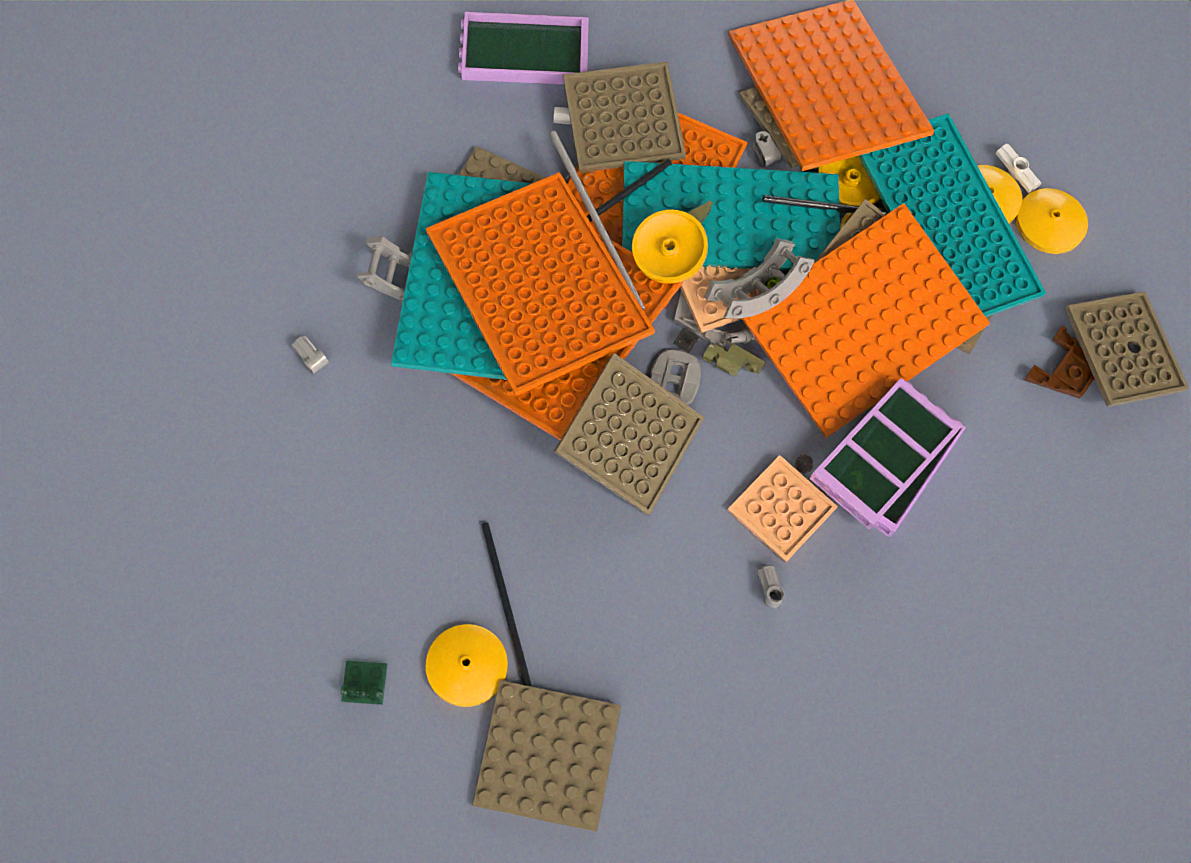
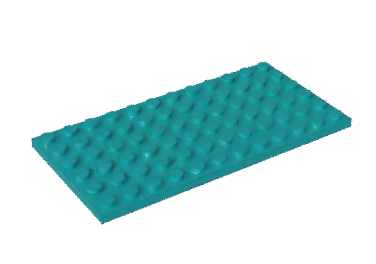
(957, 213)
(739, 224)
(434, 321)

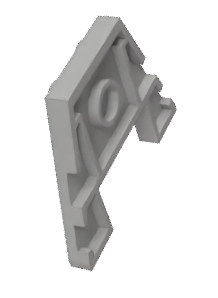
(685, 319)

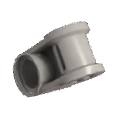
(766, 149)

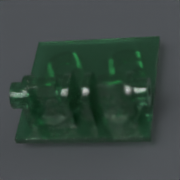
(364, 682)

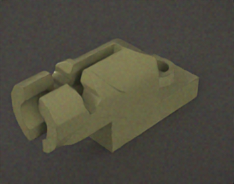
(733, 359)

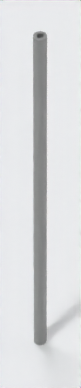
(600, 227)

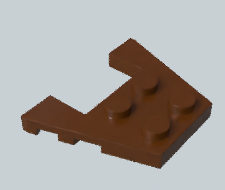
(1071, 375)

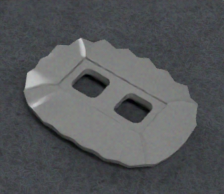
(688, 382)

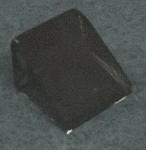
(686, 340)

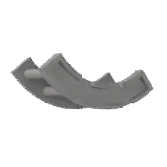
(383, 247)
(755, 279)

